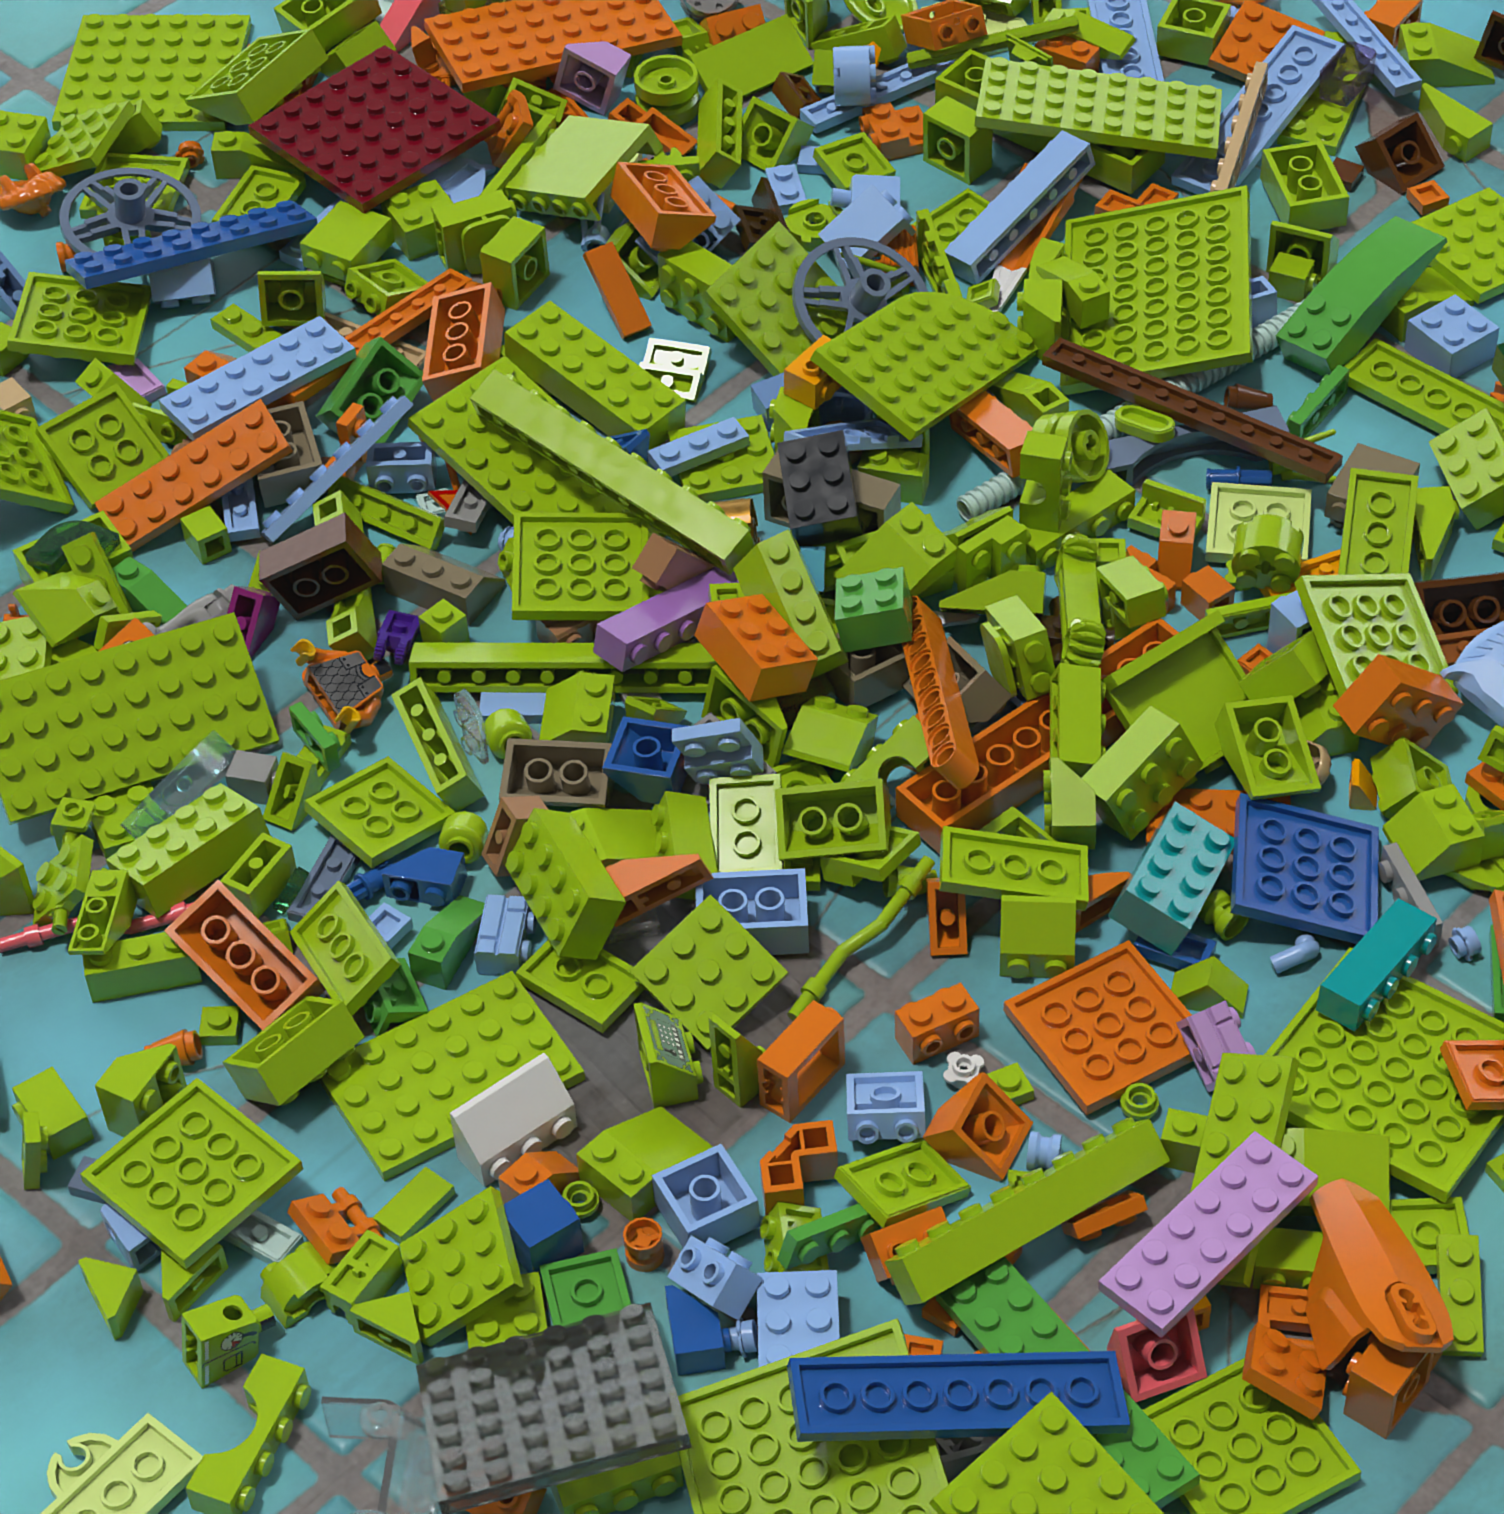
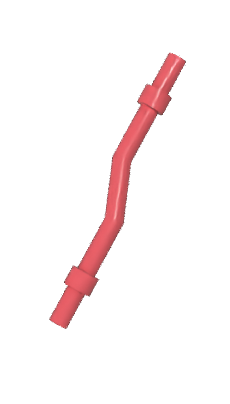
(35, 935)

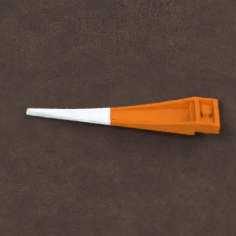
(1017, 263)

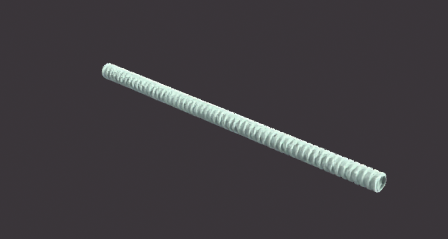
(1005, 488)

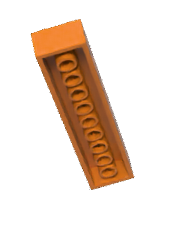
(1010, 756)

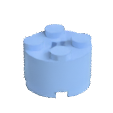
(854, 75)

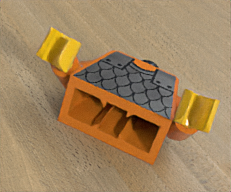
(343, 684)

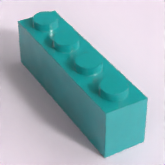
(1377, 965)

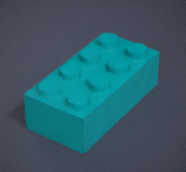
(1172, 878)

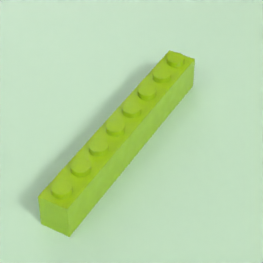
(1026, 1211)

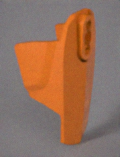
(1369, 1280)

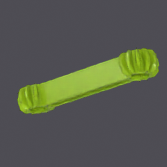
(1079, 602)

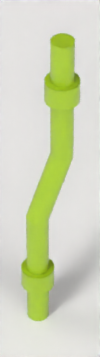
(906, 890)

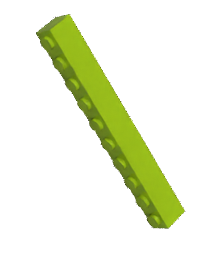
(613, 471)
(543, 665)

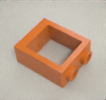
(952, 24)
(801, 1061)

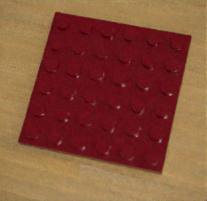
(374, 128)

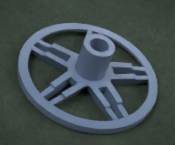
(125, 207)
(860, 295)

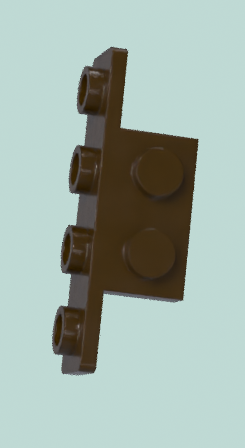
(761, 218)

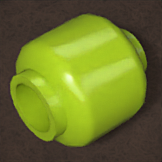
(503, 725)
(464, 833)

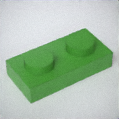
(311, 732)

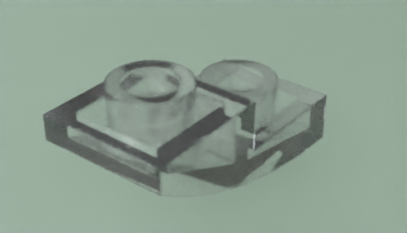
(472, 724)

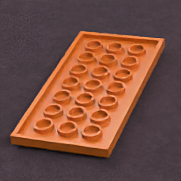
(529, 36)

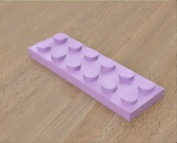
(1207, 1234)

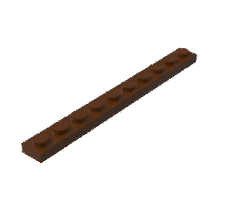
(1193, 410)

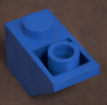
(427, 877)

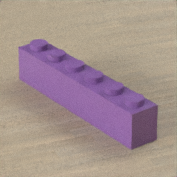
(657, 622)

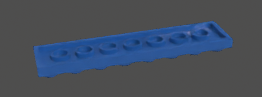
(190, 245)
(950, 1394)

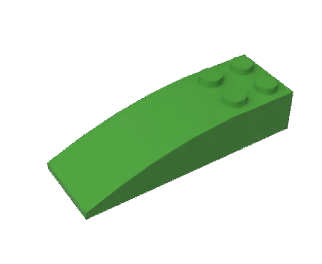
(1357, 296)

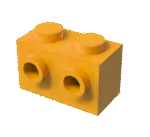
(807, 381)

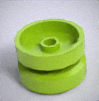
(669, 86)
(1085, 439)

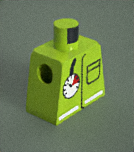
(222, 1337)

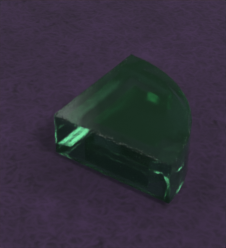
(291, 890)

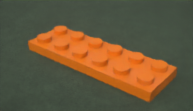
(195, 475)

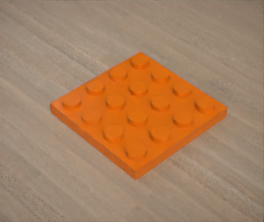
(1103, 1026)

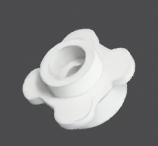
(960, 1077)

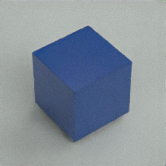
(543, 1227)

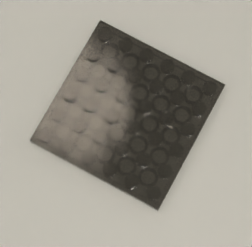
(549, 1408)

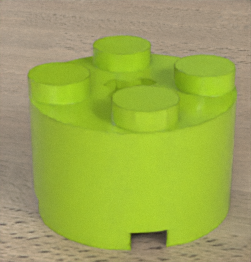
(1267, 553)

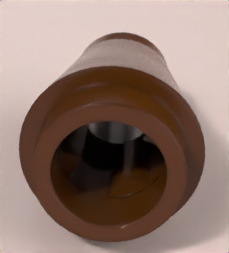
(1246, 398)

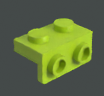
(1158, 497)

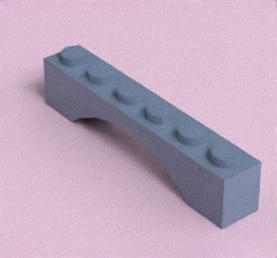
(1135, 457)

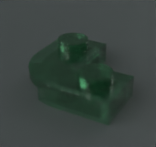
(47, 551)

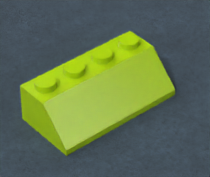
(783, 577)

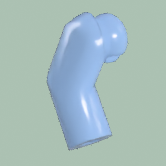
(1304, 950)

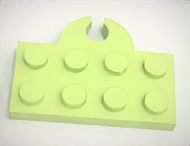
(122, 1475)

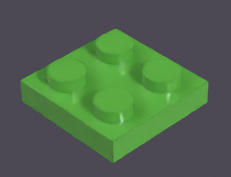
(584, 1286)

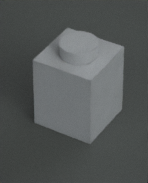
(252, 775)

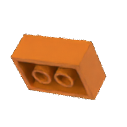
(756, 647)
(1398, 701)

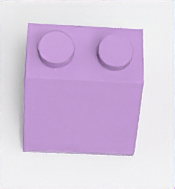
(592, 74)

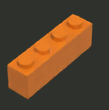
(992, 430)

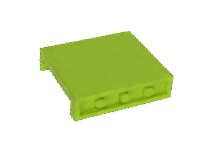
(578, 165)
(1185, 680)

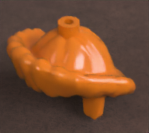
(30, 195)

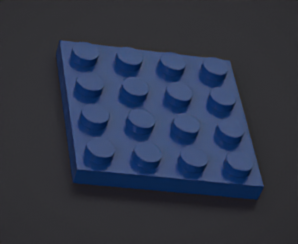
(1304, 869)

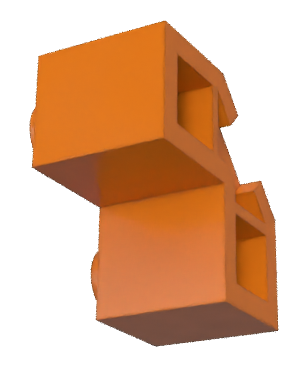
(803, 1156)

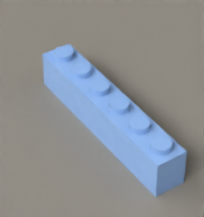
(1019, 207)

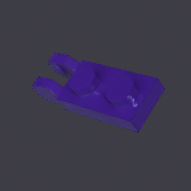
(396, 635)

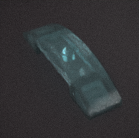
(181, 784)

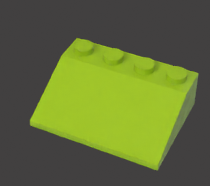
(260, 77)

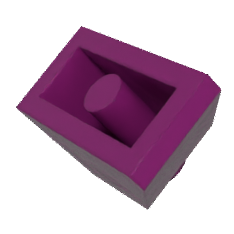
(255, 614)

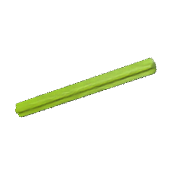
(994, 41)

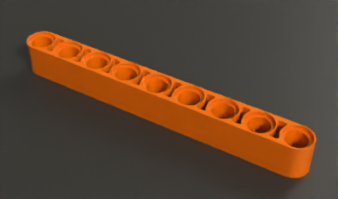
(939, 699)

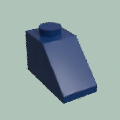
(695, 1334)

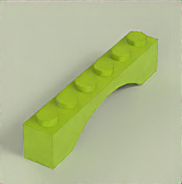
(353, 618)

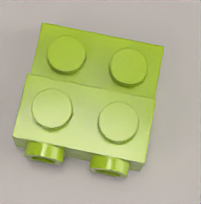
(381, 284)
(992, 553)
(875, 866)

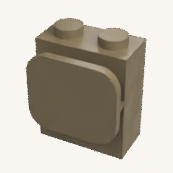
(1362, 458)

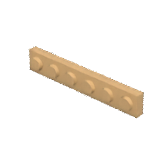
(1242, 128)

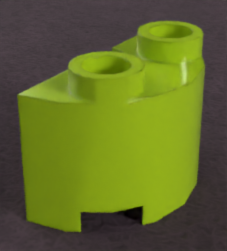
(294, 1284)

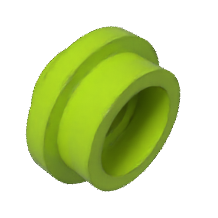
(1139, 1094)
(581, 1191)

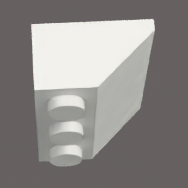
(512, 1119)

